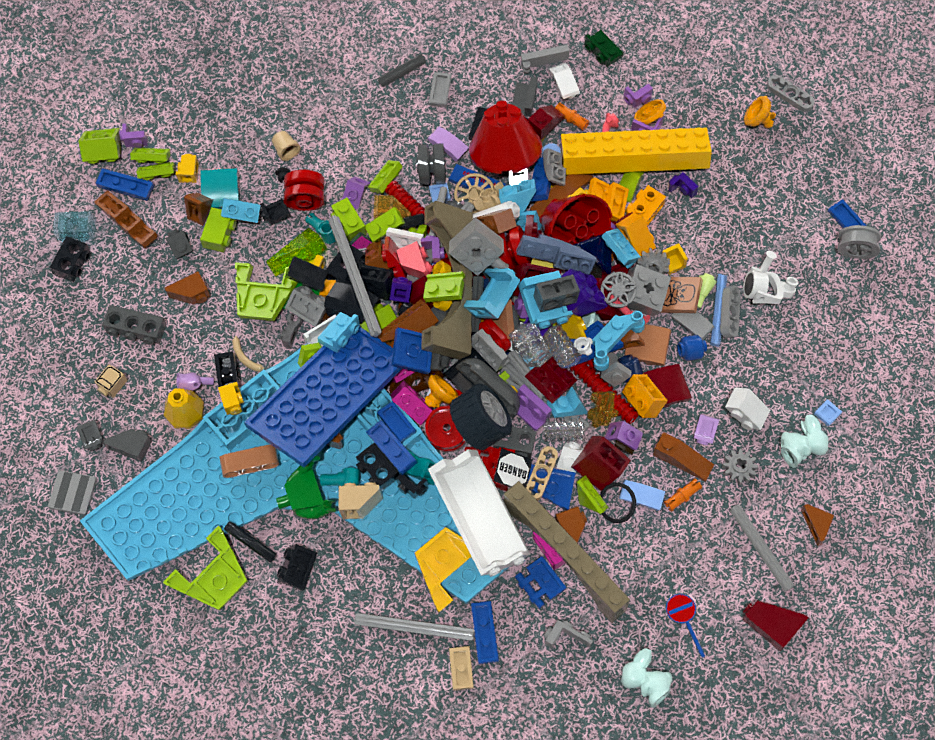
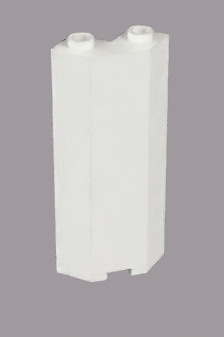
(479, 513)

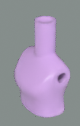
(192, 381)

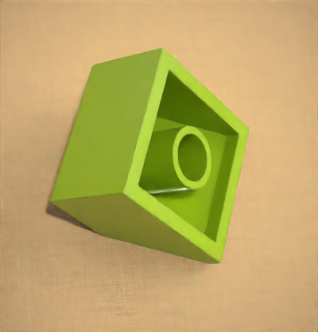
(100, 145)

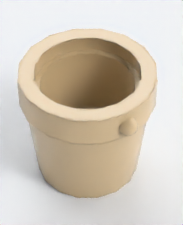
(285, 146)

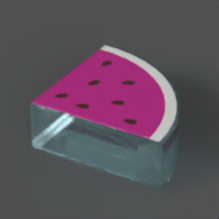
(360, 241)

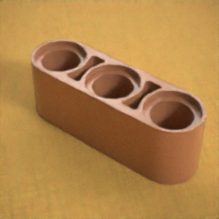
(249, 461)

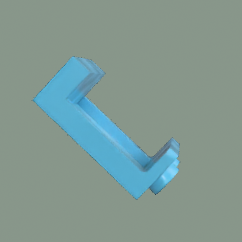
(495, 295)
(545, 318)

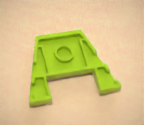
(257, 299)
(218, 581)

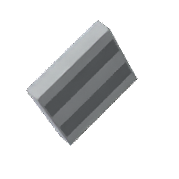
(72, 492)

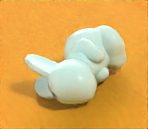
(798, 446)
(652, 684)

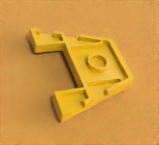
(439, 560)

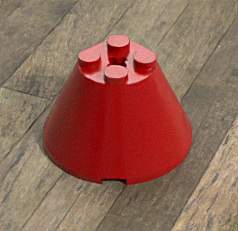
(504, 140)
(576, 218)

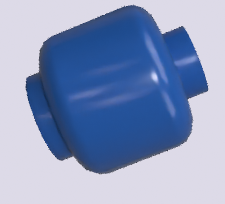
(691, 347)

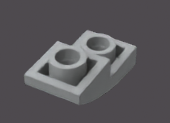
(552, 165)
(695, 323)

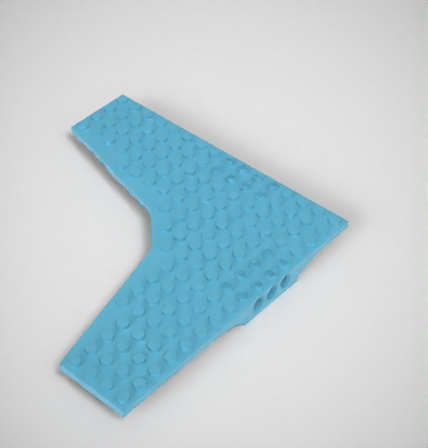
(186, 497)

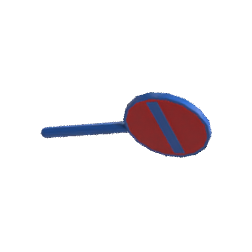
(681, 610)

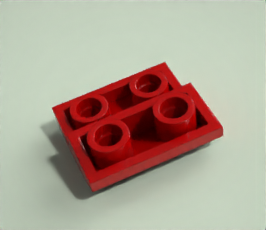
(390, 255)

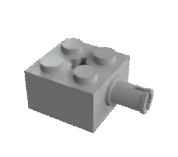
(477, 247)
(650, 289)

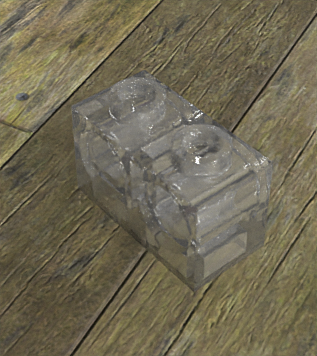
(530, 345)

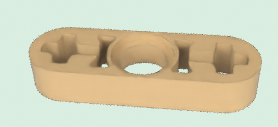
(552, 462)

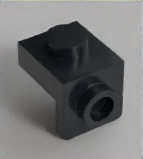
(275, 211)
(409, 487)

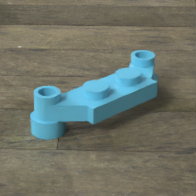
(612, 334)

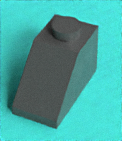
(130, 444)

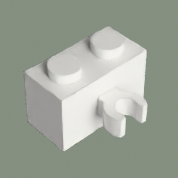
(747, 408)

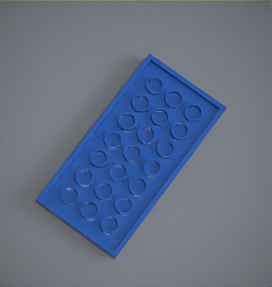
(324, 396)

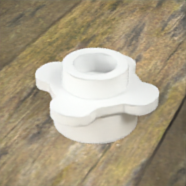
(582, 341)

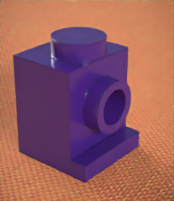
(400, 286)

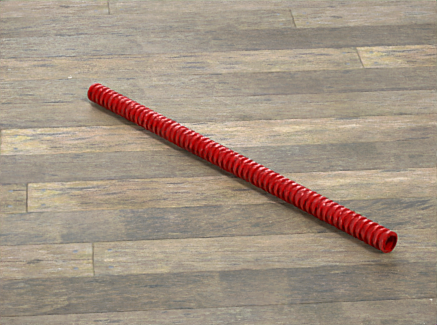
(582, 370)

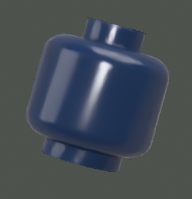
(631, 363)

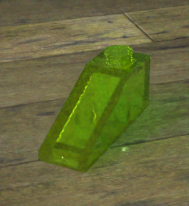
(304, 246)

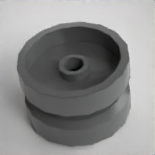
(431, 164)

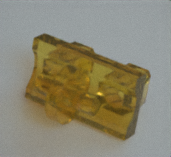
(604, 408)

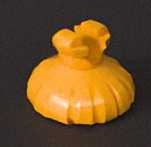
(760, 113)
(440, 392)

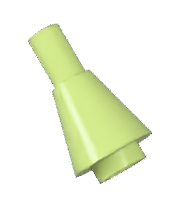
(707, 286)

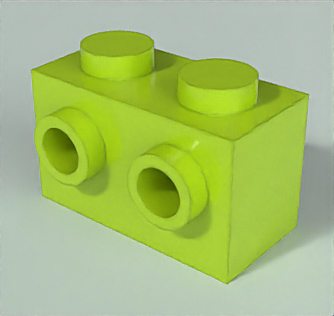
(349, 218)
(217, 231)

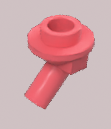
(610, 121)

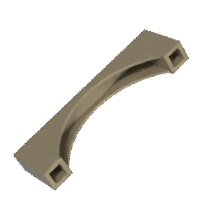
(453, 333)
(603, 590)

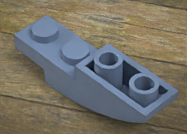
(557, 251)

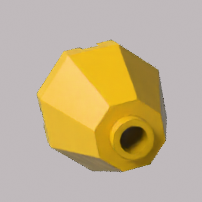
(183, 408)

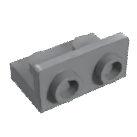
(306, 305)
(490, 350)

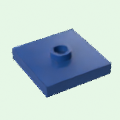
(408, 352)

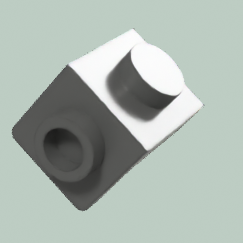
(178, 243)
(90, 435)

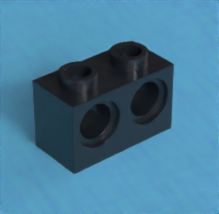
(66, 258)
(380, 465)

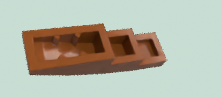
(572, 183)
(126, 219)

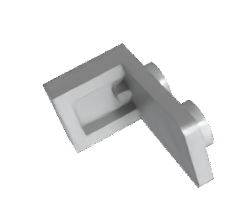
(616, 371)
(553, 633)

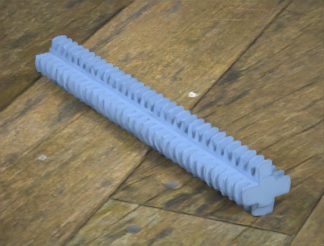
(716, 333)

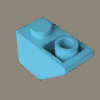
(518, 193)

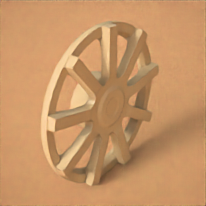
(472, 193)

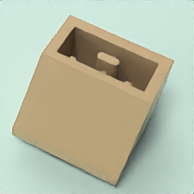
(358, 501)

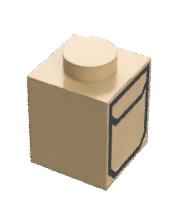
(110, 381)

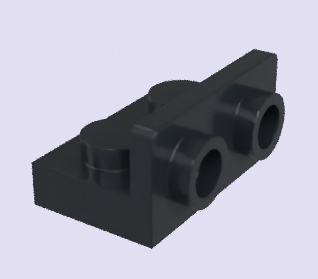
(296, 566)

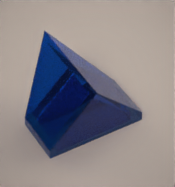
(599, 249)

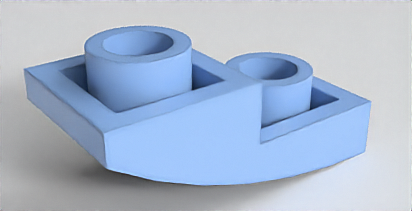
(644, 494)

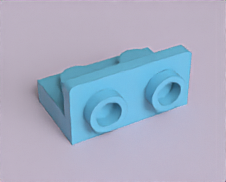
(239, 210)
(621, 247)
(339, 331)

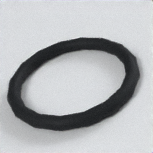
(633, 502)

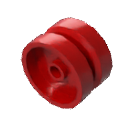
(304, 190)
(511, 243)
(443, 440)

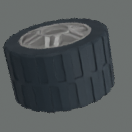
(480, 417)

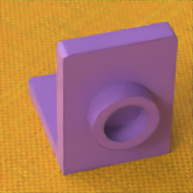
(637, 125)
(354, 190)
(625, 434)

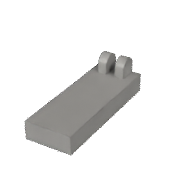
(544, 57)

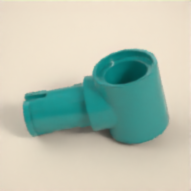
(322, 227)
(348, 475)

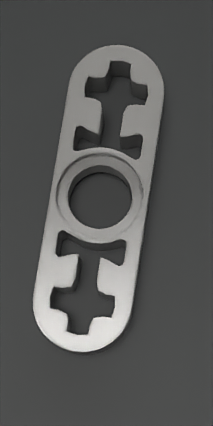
(790, 87)
(730, 301)

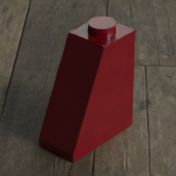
(773, 622)

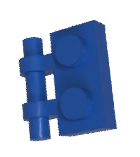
(545, 578)

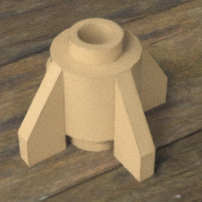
(488, 198)

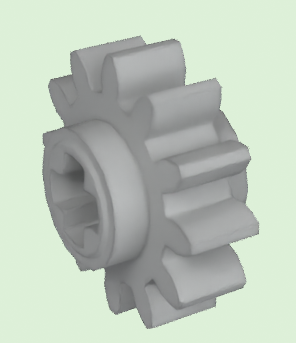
(655, 261)
(739, 473)

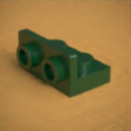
(603, 48)

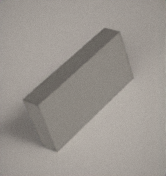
(440, 89)

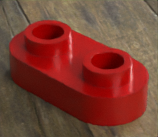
(496, 333)

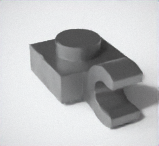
(289, 334)

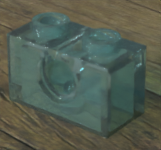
(67, 220)

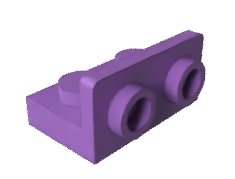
(532, 408)

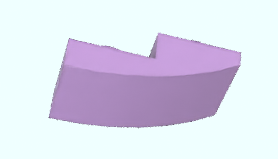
(452, 145)

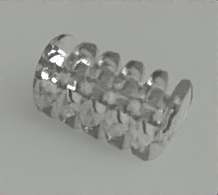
(561, 347)
(564, 430)

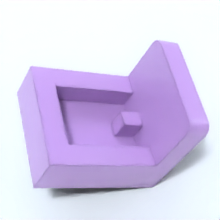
(706, 429)

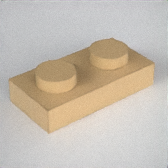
(461, 668)

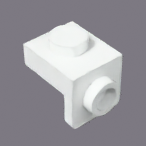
(569, 455)

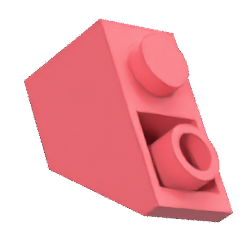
(414, 260)

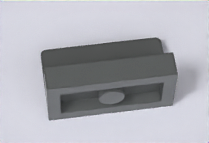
(525, 96)

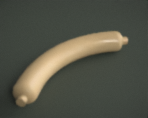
(243, 359)

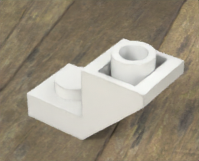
(564, 81)

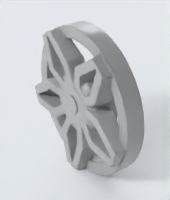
(619, 289)

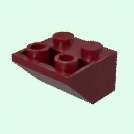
(600, 462)

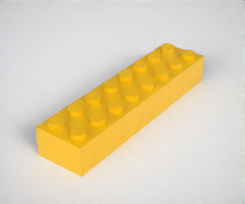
(636, 151)

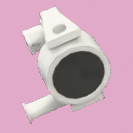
(758, 280)

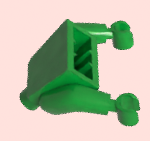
(304, 494)

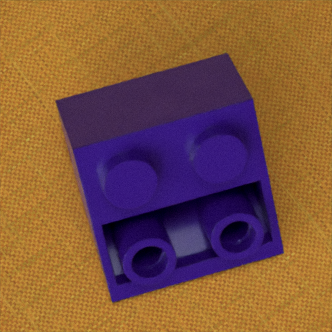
(589, 298)

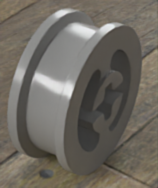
(859, 242)

